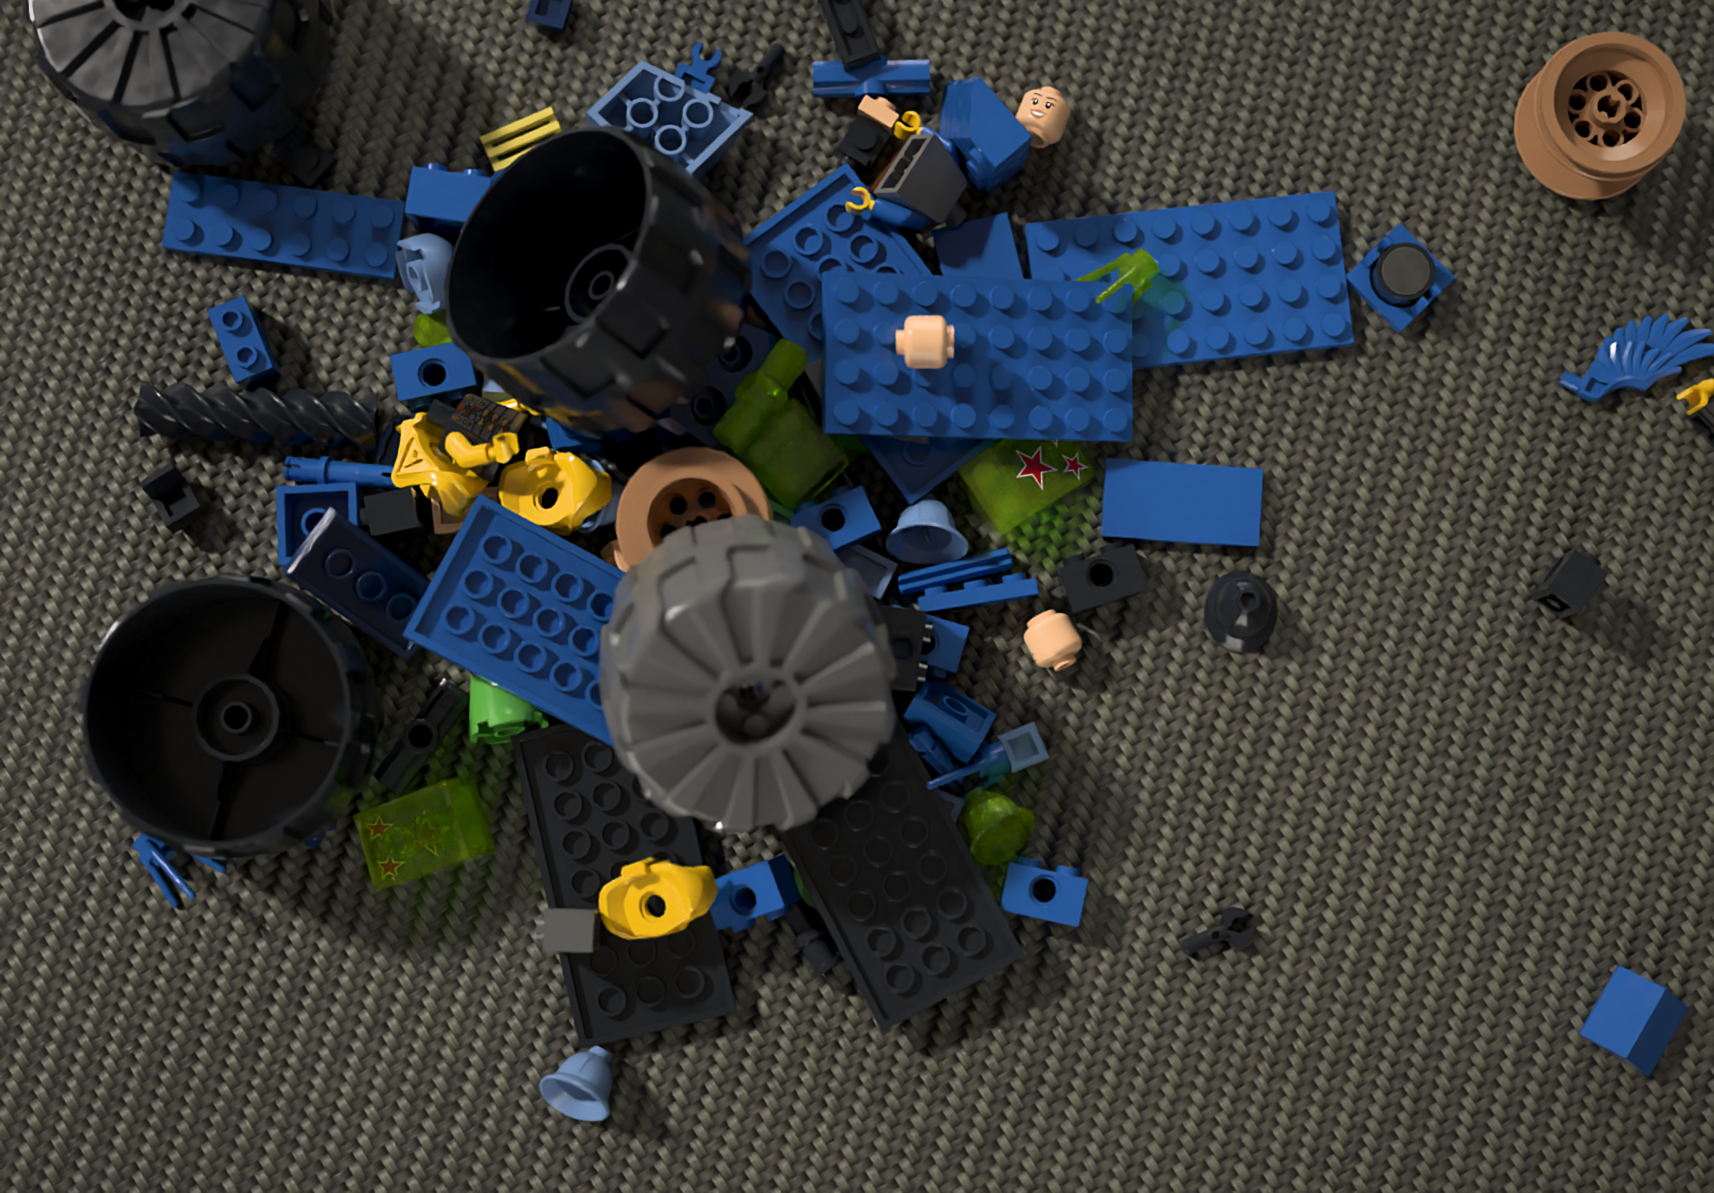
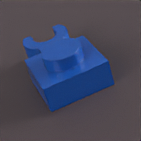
(697, 74)

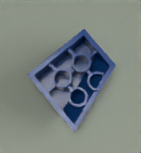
(984, 132)

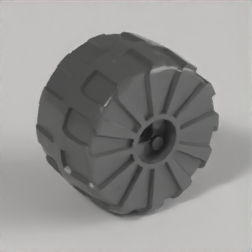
(734, 610)

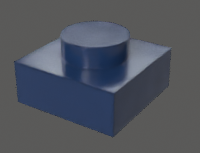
(549, 14)

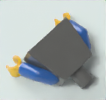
(920, 183)

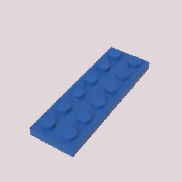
(284, 225)

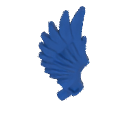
(1639, 357)

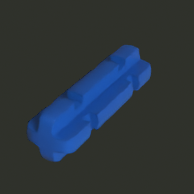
(933, 753)

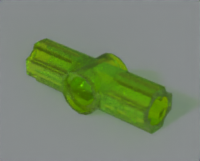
(761, 395)

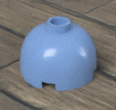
(424, 268)

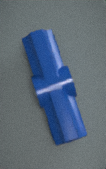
(875, 79)

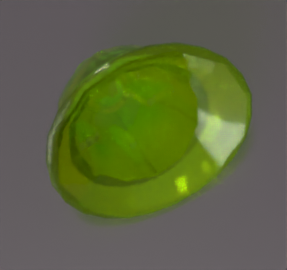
(996, 826)

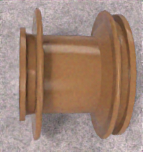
(1620, 76)
(684, 475)

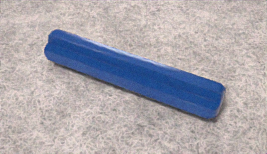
(954, 571)

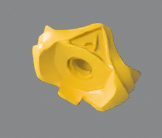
(436, 473)
(578, 486)
(684, 889)

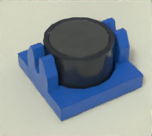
(1400, 276)

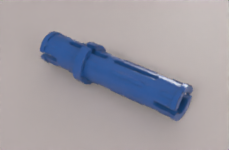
(330, 471)

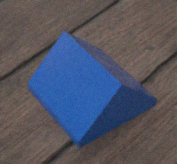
(951, 717)
(1634, 1019)

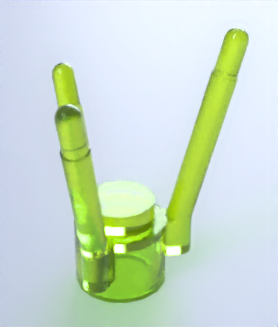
(1133, 269)

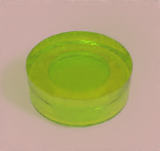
(431, 329)

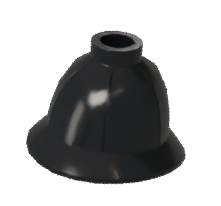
(1240, 611)

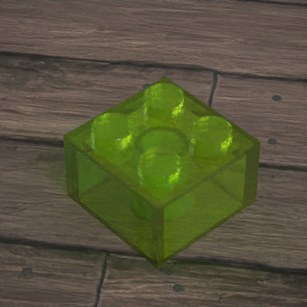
(795, 456)

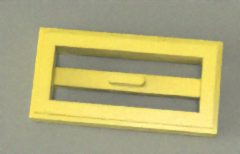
(514, 129)

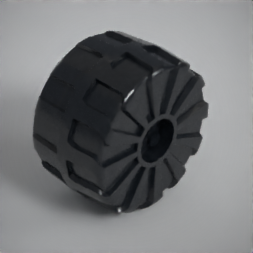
(185, 74)
(597, 281)
(166, 701)

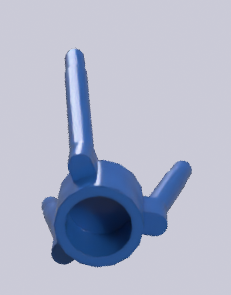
(989, 761)
(157, 854)

